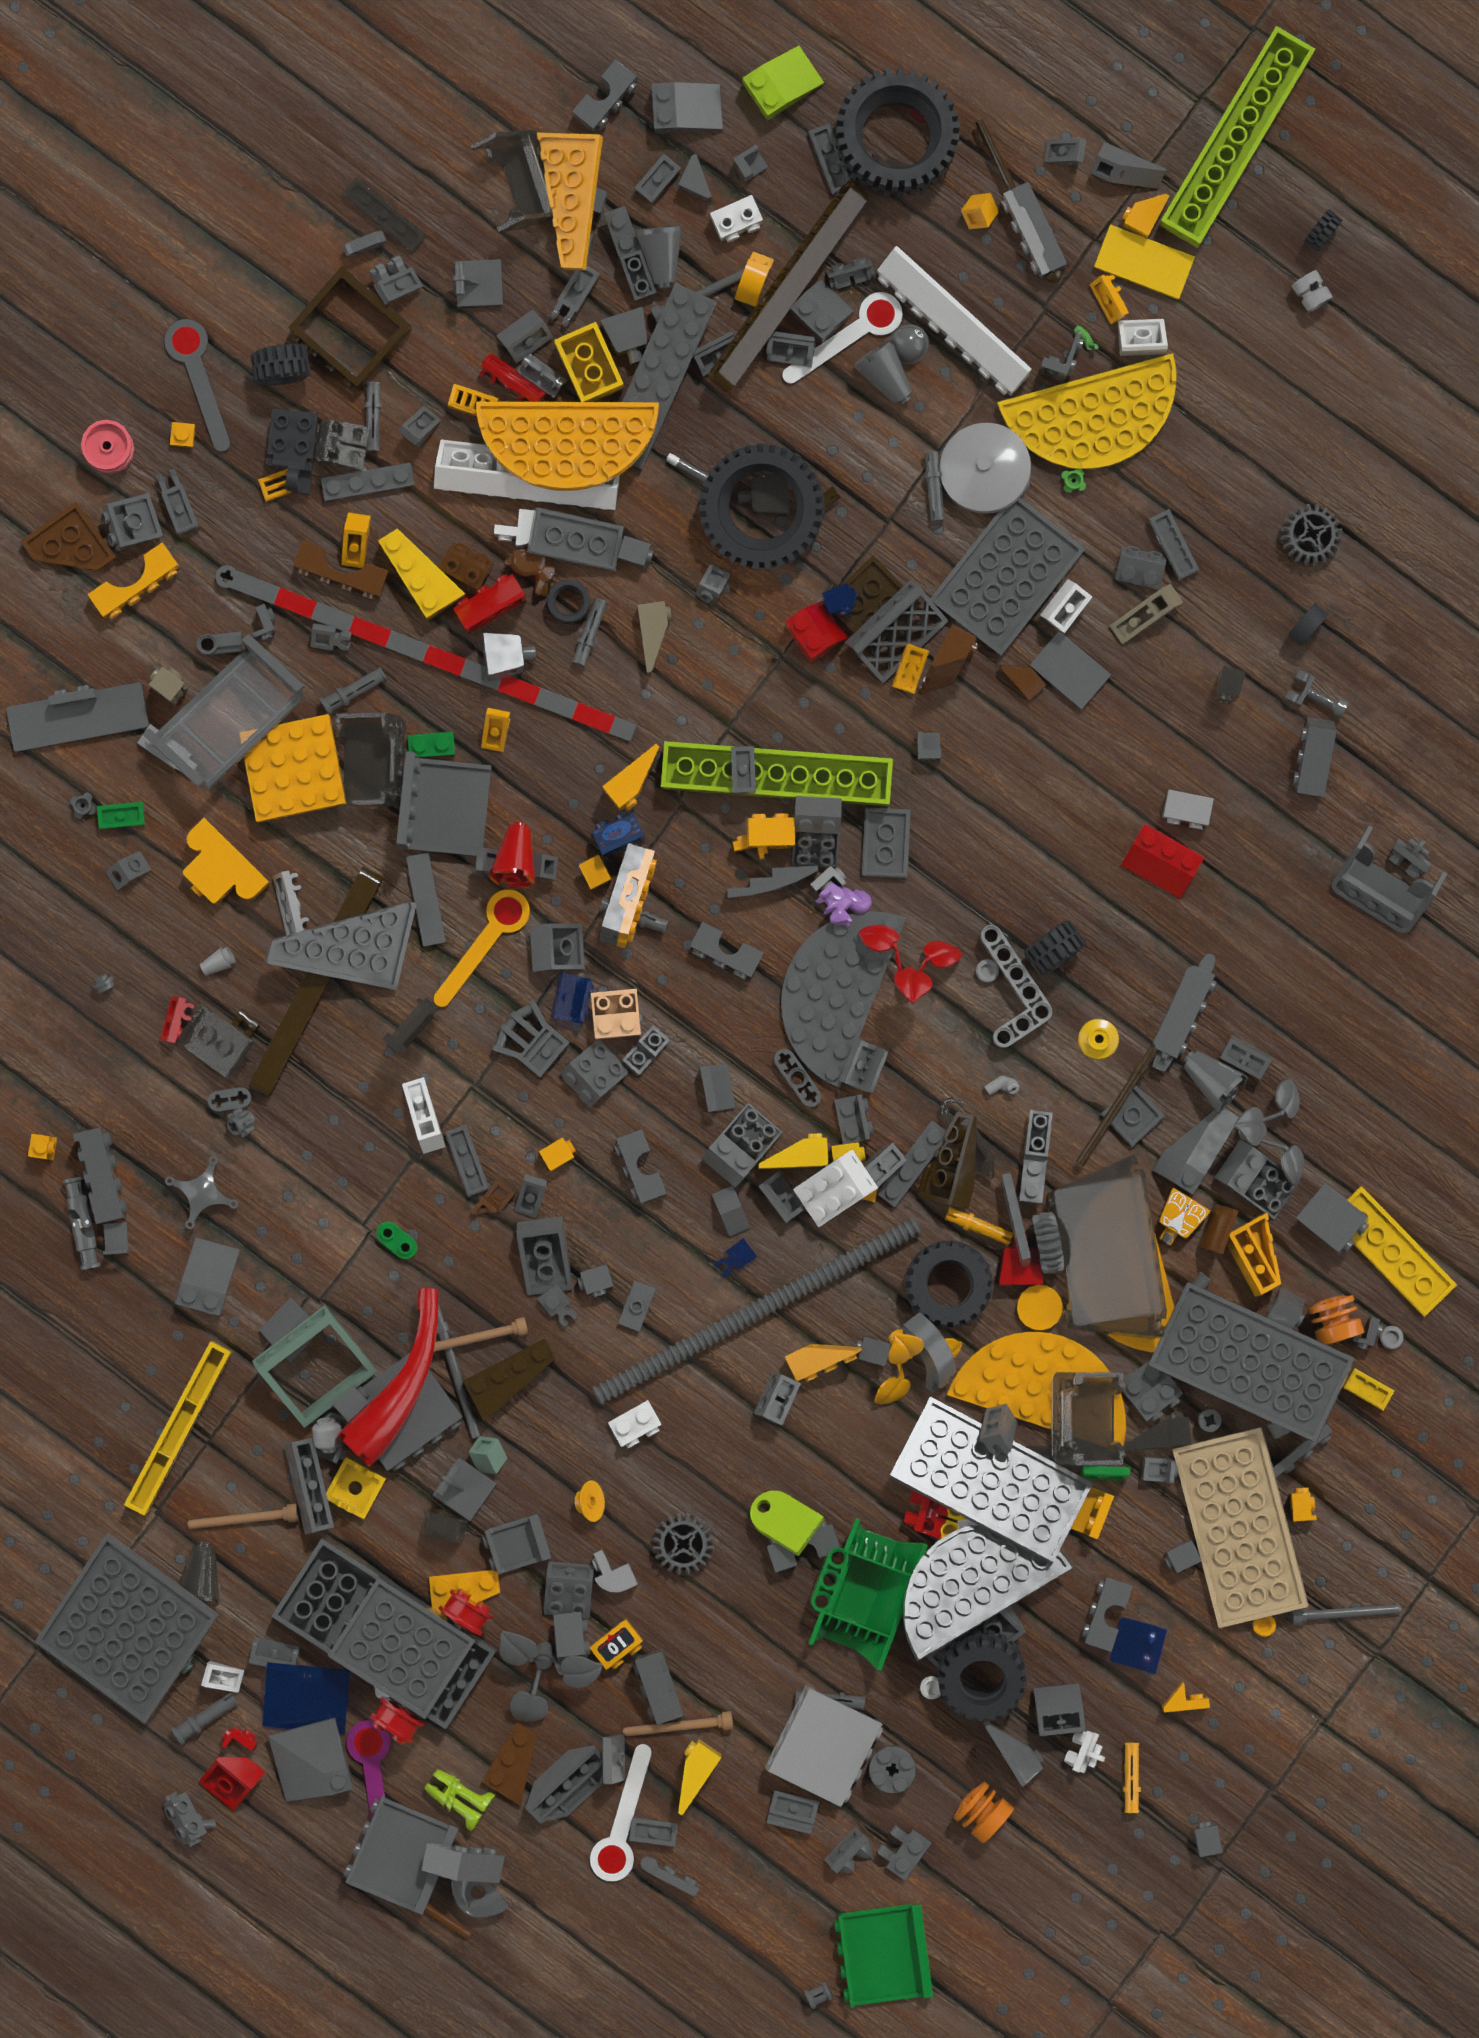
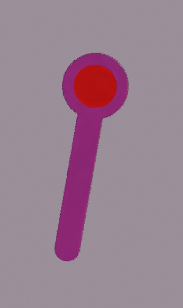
(368, 1747)

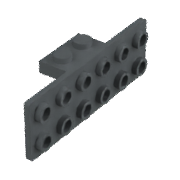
(77, 716)

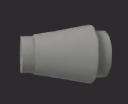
(218, 961)

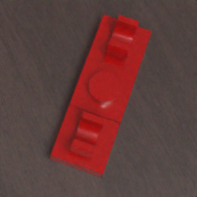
(511, 379)

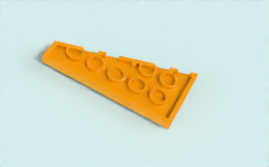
(571, 184)

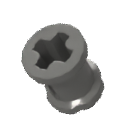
(820, 1999)

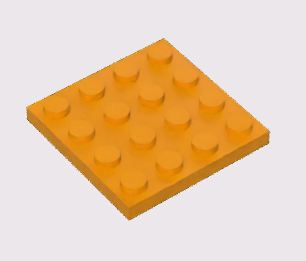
(295, 770)

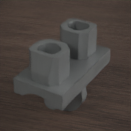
(1402, 850)

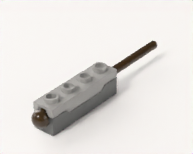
(1027, 218)

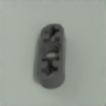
(802, 1095)

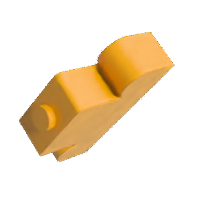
(220, 867)

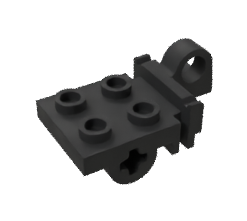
(292, 444)

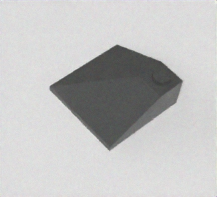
(1018, 1755)
(311, 1761)

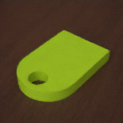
(787, 1520)

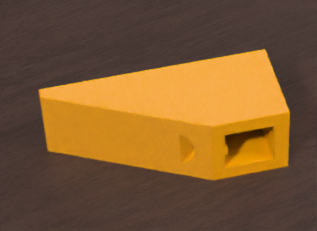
(817, 1357)

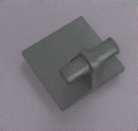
(478, 283)
(464, 1489)

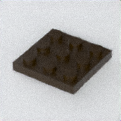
(873, 588)

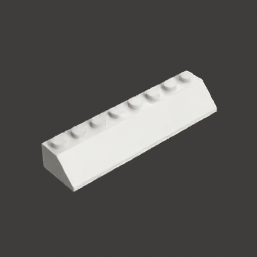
(953, 321)
(475, 470)

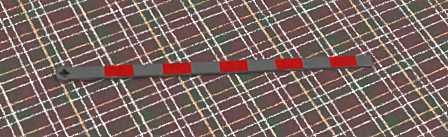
(425, 653)

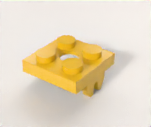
(339, 1491)

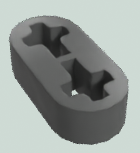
(364, 244)
(231, 1105)

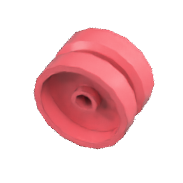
(95, 442)

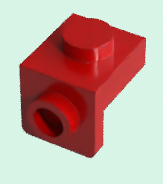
(244, 1737)

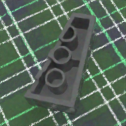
(100, 1175)

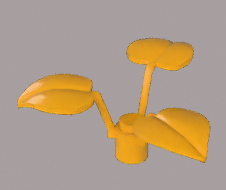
(902, 1349)

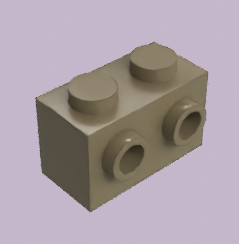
(168, 684)

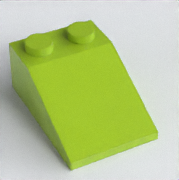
(782, 82)

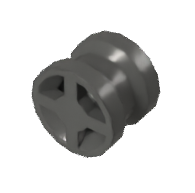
(1205, 1419)

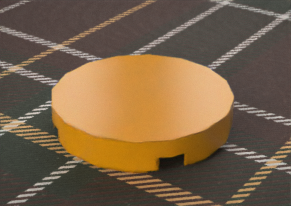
(1039, 1307)

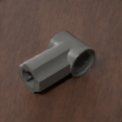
(223, 643)

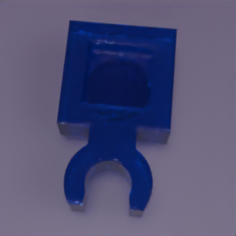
(739, 1255)

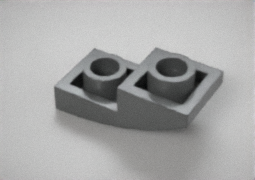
(645, 1050)

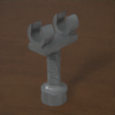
(1337, 706)

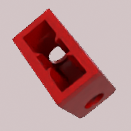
(1013, 1274)

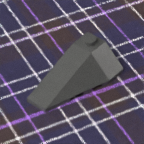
(1193, 1154)

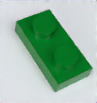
(432, 744)
(121, 815)

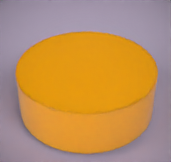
(1264, 1626)

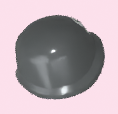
(910, 343)

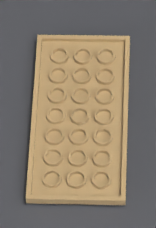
(1240, 1527)

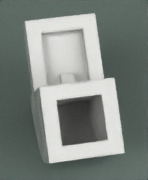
(520, 533)

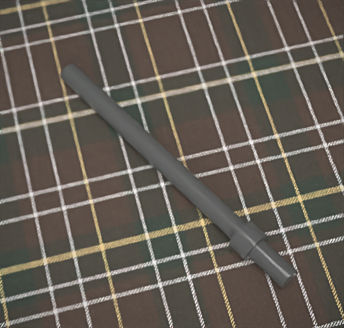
(442, 1329)

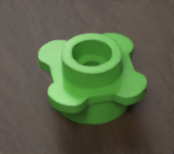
(1078, 476)

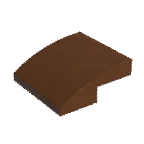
(1217, 1228)

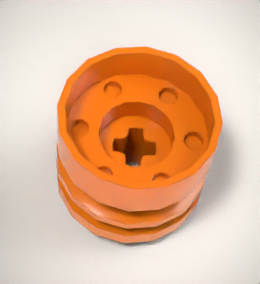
(1335, 1320)
(983, 1812)

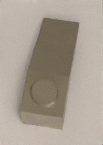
(1146, 613)
(653, 628)

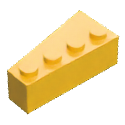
(423, 579)

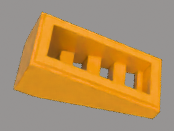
(466, 391)

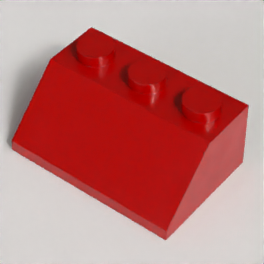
(489, 603)
(1162, 861)

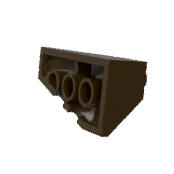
(953, 1169)

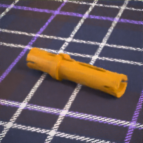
(975, 1224)
(1131, 1806)

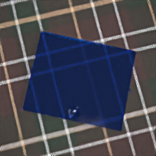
(304, 1695)

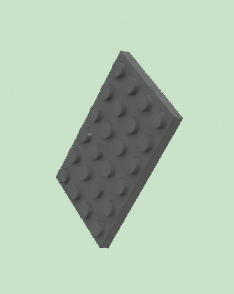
(1007, 575)

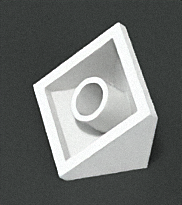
(1142, 337)

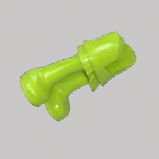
(448, 1799)

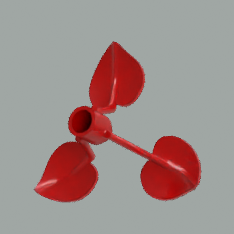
(910, 982)

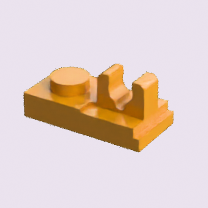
(1109, 298)

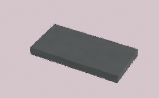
(575, 539)

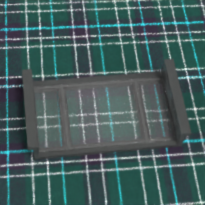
(229, 716)

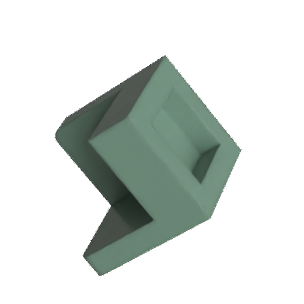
(487, 1455)

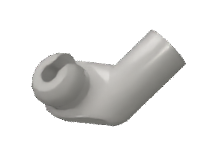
(1002, 1083)

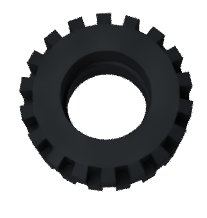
(280, 364)
(1055, 948)

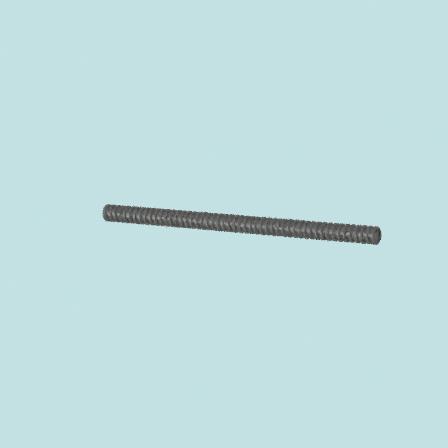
(756, 1310)

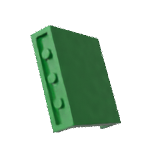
(884, 1954)

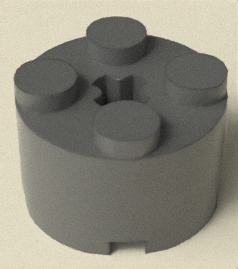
(898, 1780)

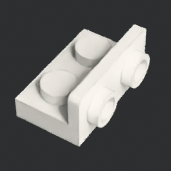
(634, 1424)

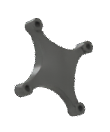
(202, 1192)

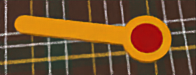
(506, 913)

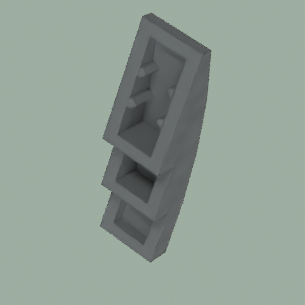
(780, 879)

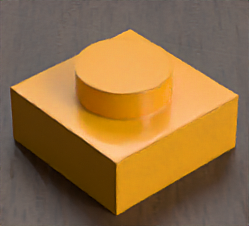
(182, 435)

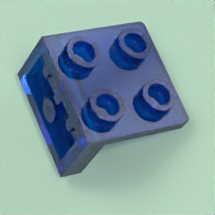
(1138, 1645)

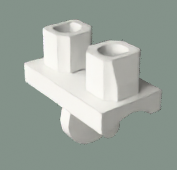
(1080, 1761)

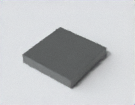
(1135, 1117)

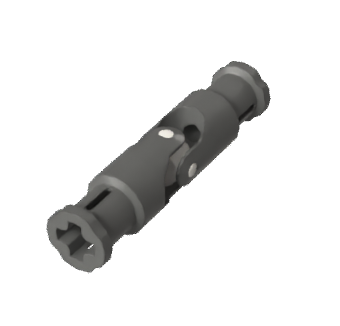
(80, 1218)

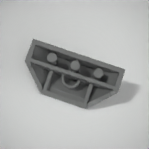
(566, 1784)

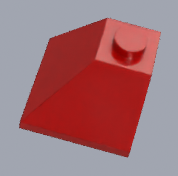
(231, 1779)

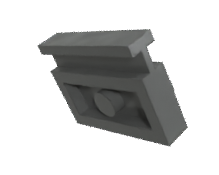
(792, 1811)

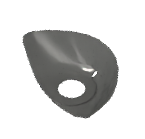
(489, 1905)

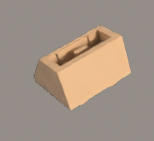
(616, 1014)

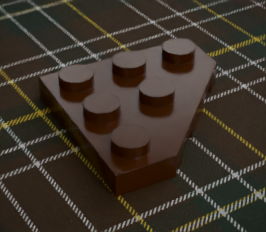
(69, 541)

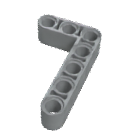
(1018, 986)

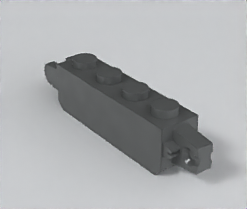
(1182, 1012)

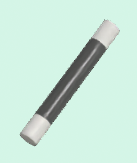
(686, 467)

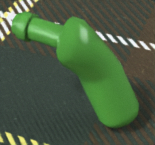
(1088, 342)

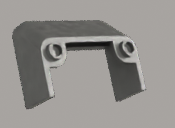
(1381, 892)

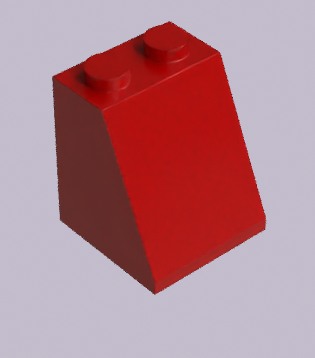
(815, 631)

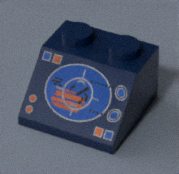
(617, 834)

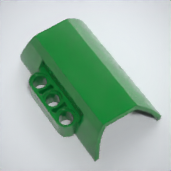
(866, 1594)

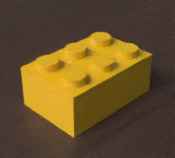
(589, 363)

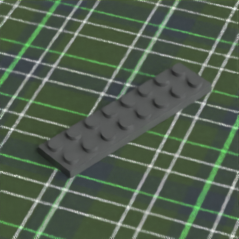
(669, 354)

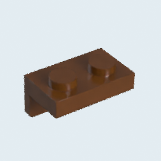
(466, 565)

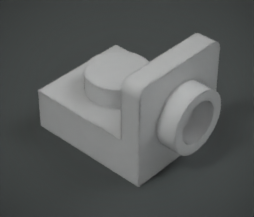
(824, 879)

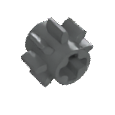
(240, 1122)

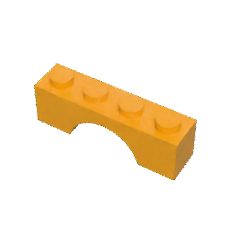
(158, 565)

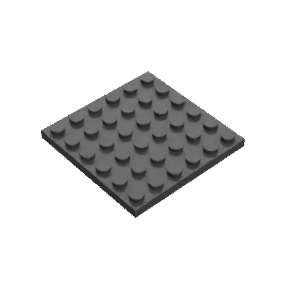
(126, 1628)

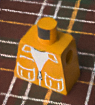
(1180, 1216)

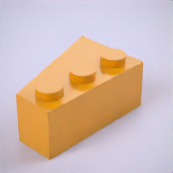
(1254, 1254)

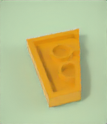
(478, 1584)

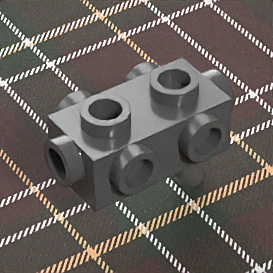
(185, 1819)

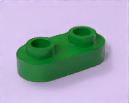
(396, 1240)

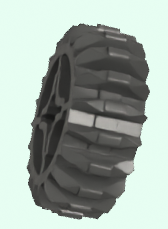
(1315, 544)
(1048, 1242)
(669, 1557)

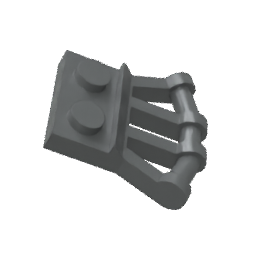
(543, 1048)

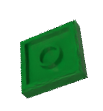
(1105, 1473)

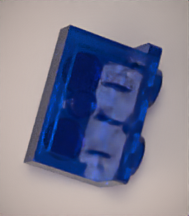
(572, 998)

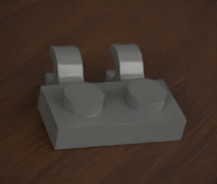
(395, 286)
(907, 1855)

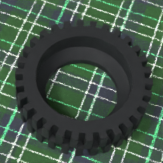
(907, 91)
(717, 516)

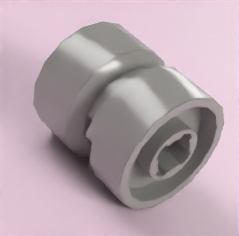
(1319, 294)

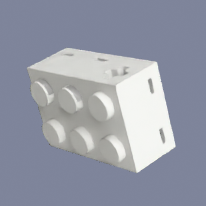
(835, 1188)

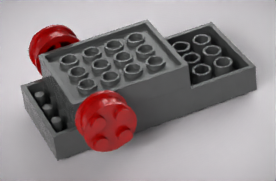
(389, 1637)

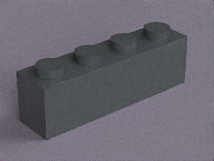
(309, 1486)

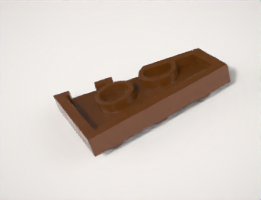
(512, 1763)

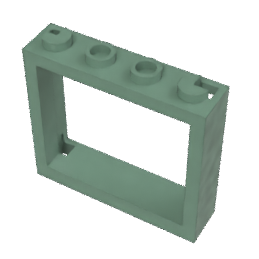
(293, 1341)

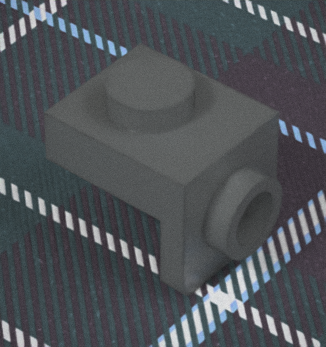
(267, 617)
(1373, 1331)
(1159, 1469)

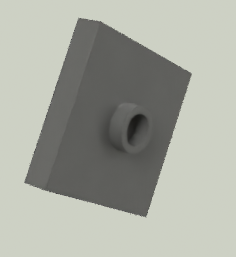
(613, 1758)

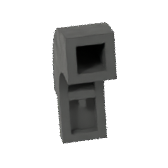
(544, 865)
(935, 1354)

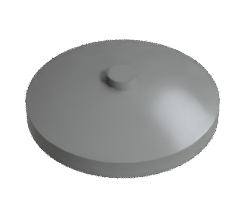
(985, 468)

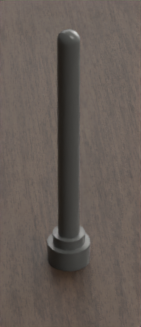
(657, 310)
(1301, 1615)

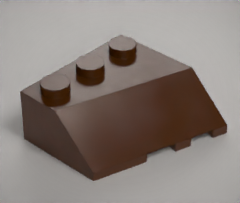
(953, 653)

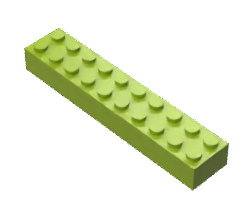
(1237, 137)
(779, 773)

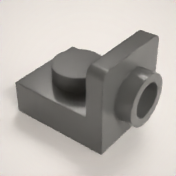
(712, 584)

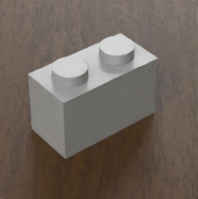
(1187, 809)

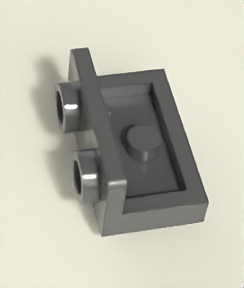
(1141, 567)
(863, 1066)

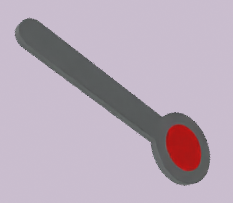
(187, 343)

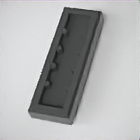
(1173, 544)

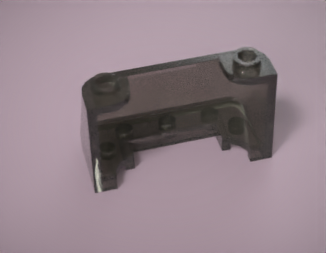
(1085, 1418)

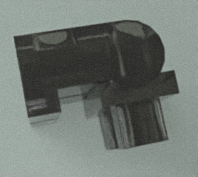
(330, 446)

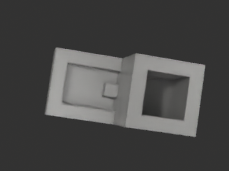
(613, 1580)

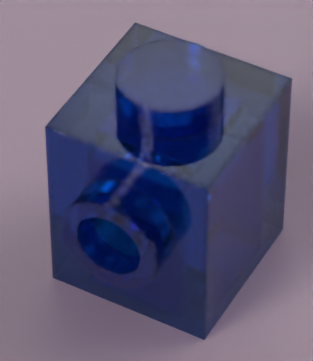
(840, 600)

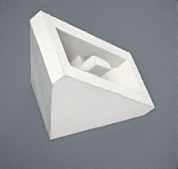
(222, 1677)

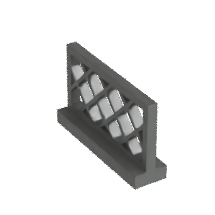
(884, 617)

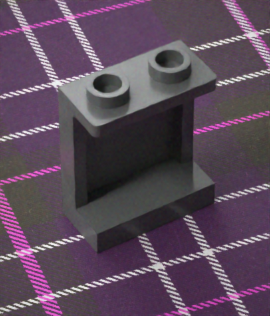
(1333, 1219)
(517, 1544)

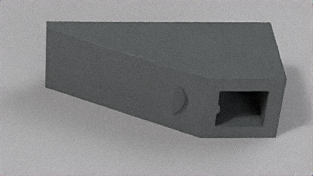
(1125, 168)

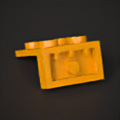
(1093, 1513)

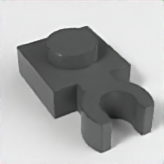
(326, 638)
(555, 1302)

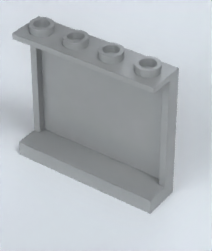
(823, 1746)

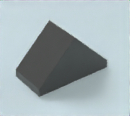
(694, 180)
(731, 1210)

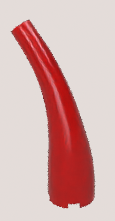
(385, 1415)

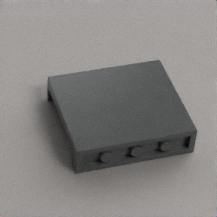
(426, 1421)
(393, 1854)

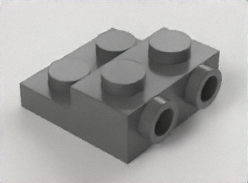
(131, 522)
(1151, 1391)

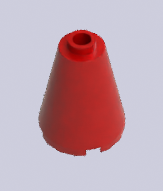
(514, 858)

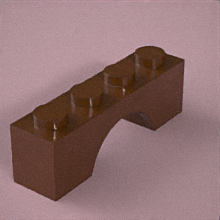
(368, 580)

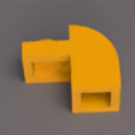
(754, 279)

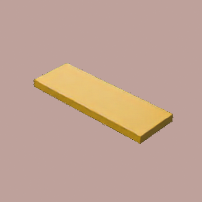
(1399, 1256)

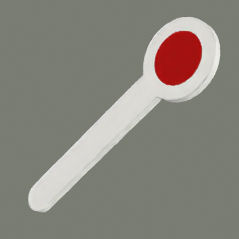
(878, 315)
(613, 1856)

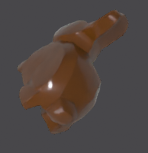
(532, 566)

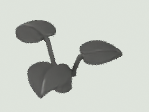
(1252, 1129)
(518, 1649)

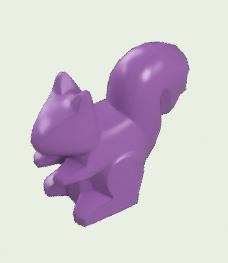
(840, 899)

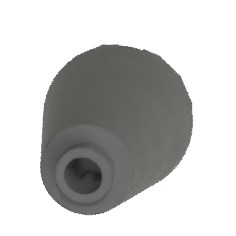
(661, 252)
(885, 372)
(1214, 1078)

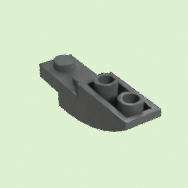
(629, 253)
(1035, 1157)

